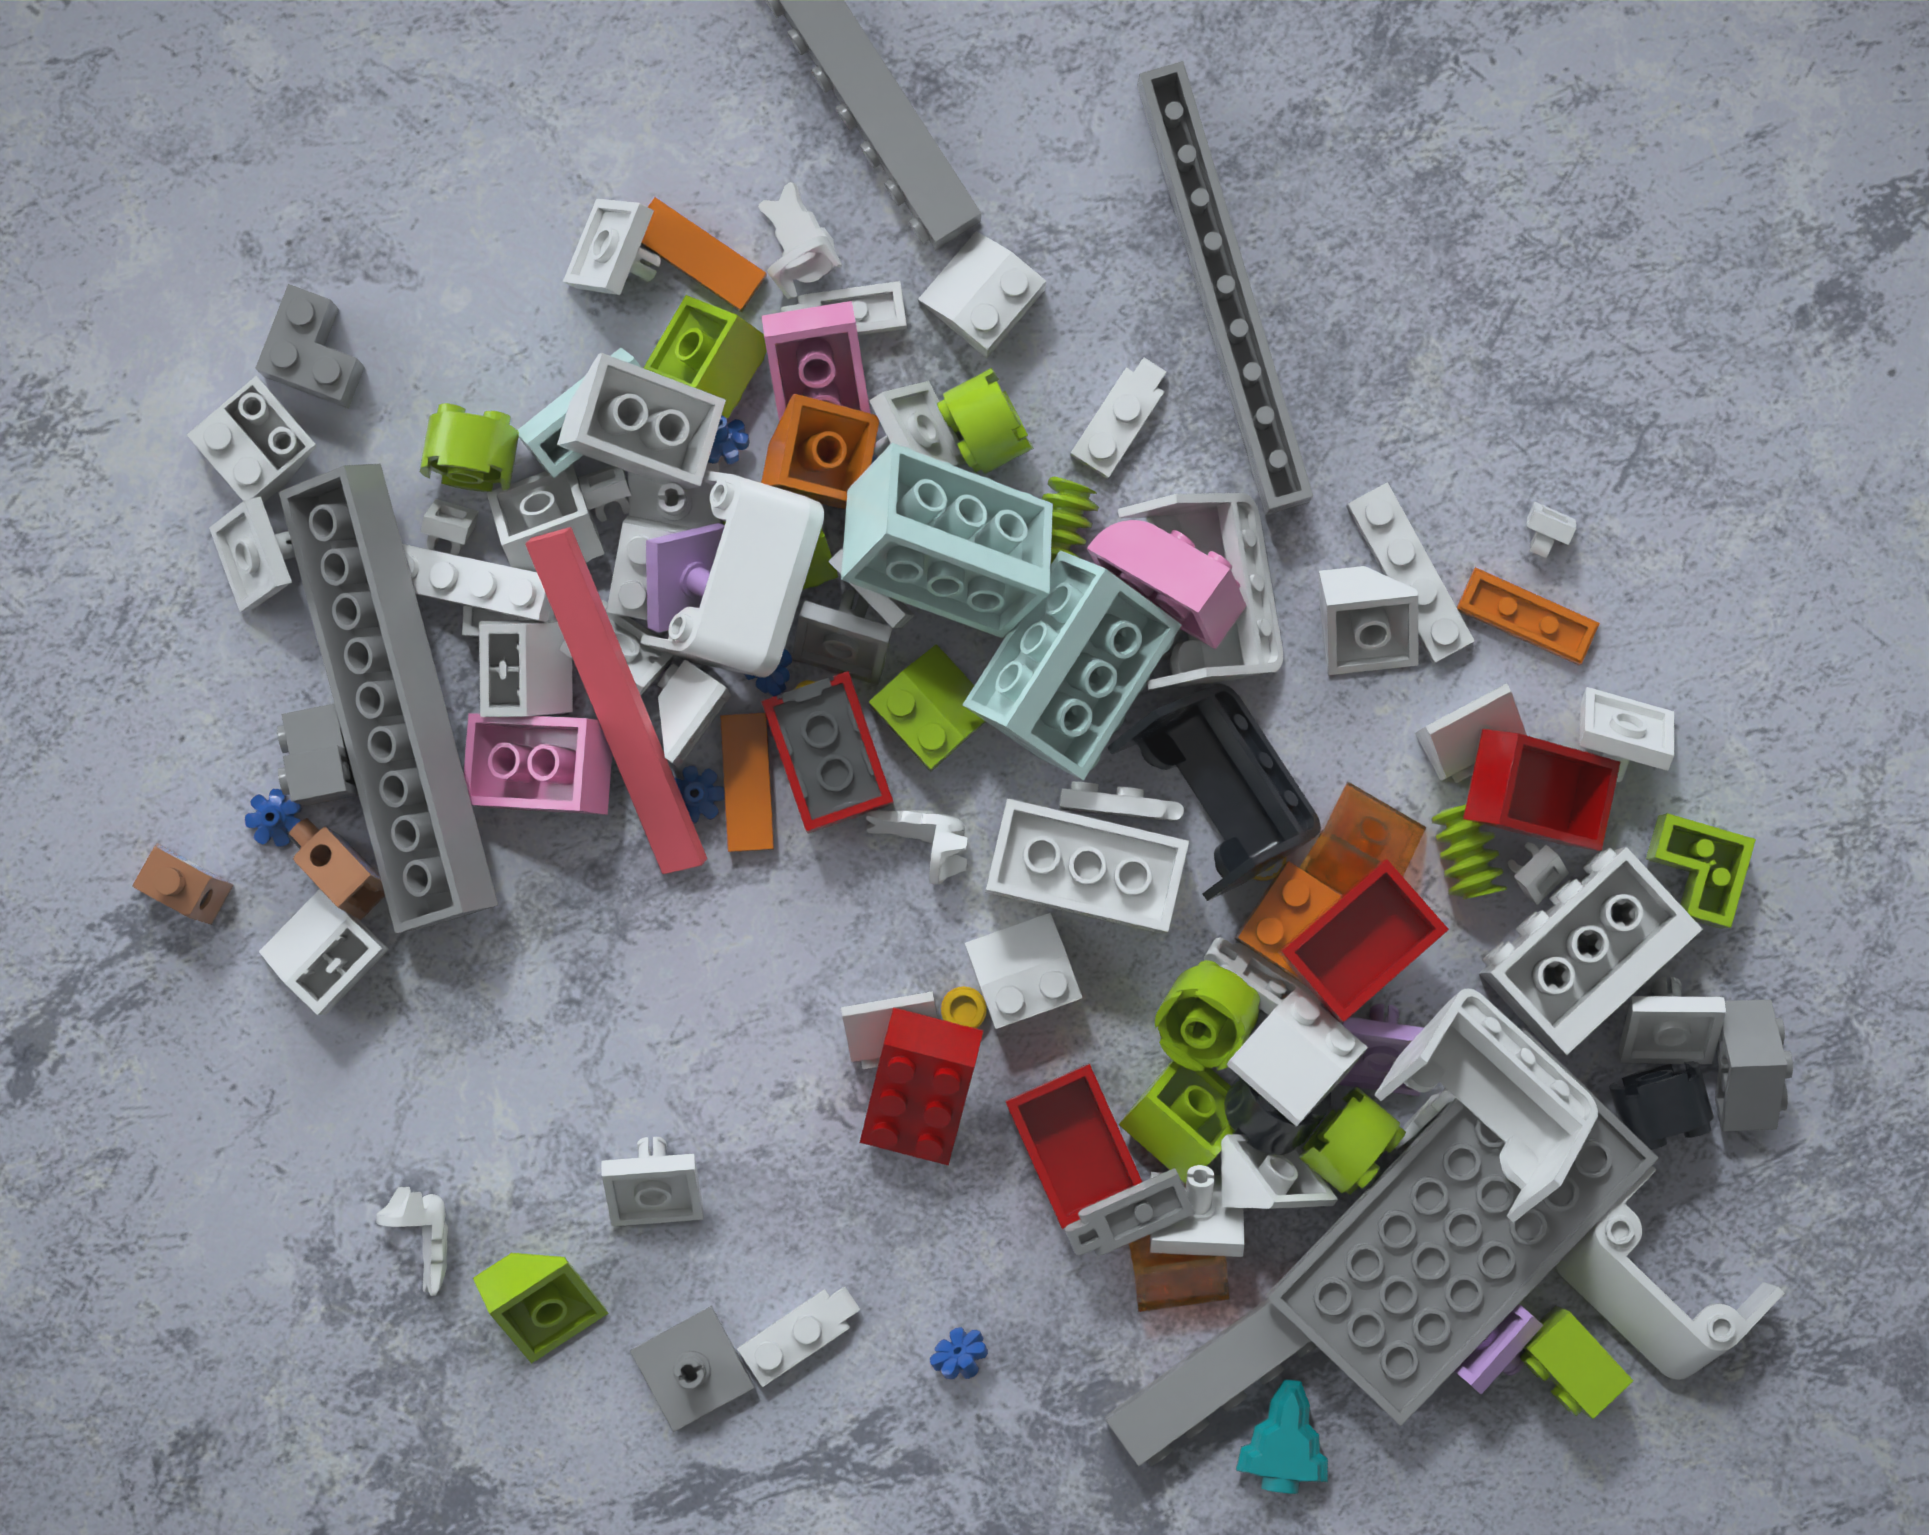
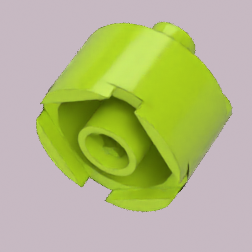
(986, 422)
(469, 448)
(1206, 1016)
(1351, 1142)

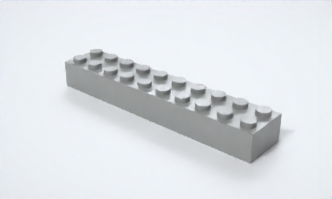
(387, 697)

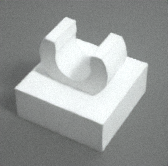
(605, 487)
(449, 523)
(1548, 527)
(1540, 873)

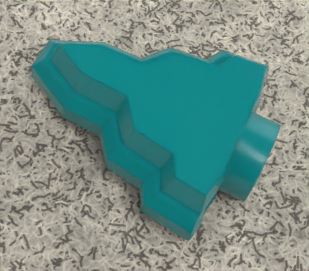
(1285, 1445)

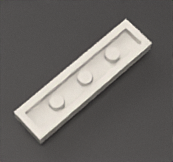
(1406, 561)
(477, 584)

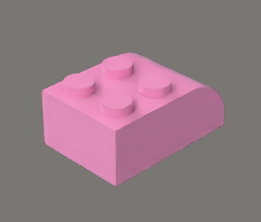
(816, 356)
(1173, 576)
(538, 764)

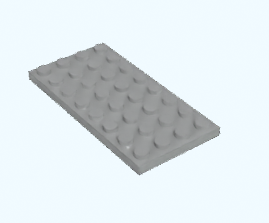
(1435, 1261)

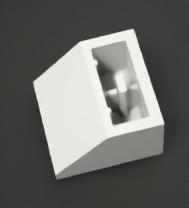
(253, 442)
(523, 669)
(322, 953)

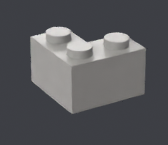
(297, 349)
(317, 757)
(1751, 1067)

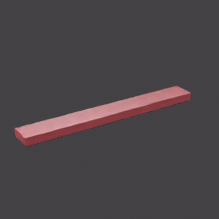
(616, 700)

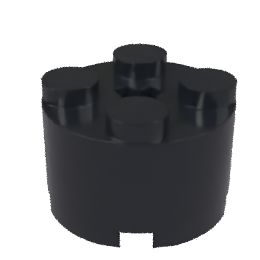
(1663, 1103)
(1264, 1124)

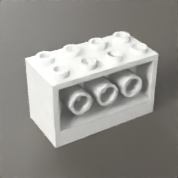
(1087, 866)
(1619, 953)

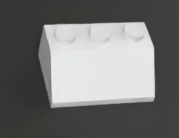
(642, 422)

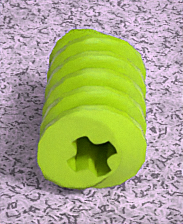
(1067, 514)
(1468, 854)

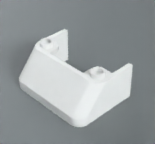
(1232, 529)
(752, 578)
(1507, 1086)
(1641, 1310)

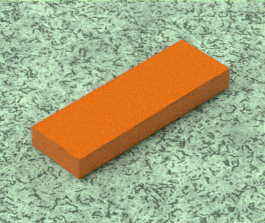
(701, 256)
(1527, 616)
(747, 782)

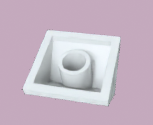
(1267, 1179)

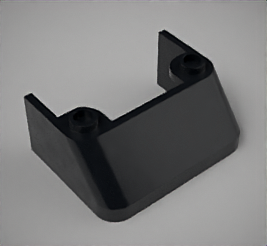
(1232, 776)

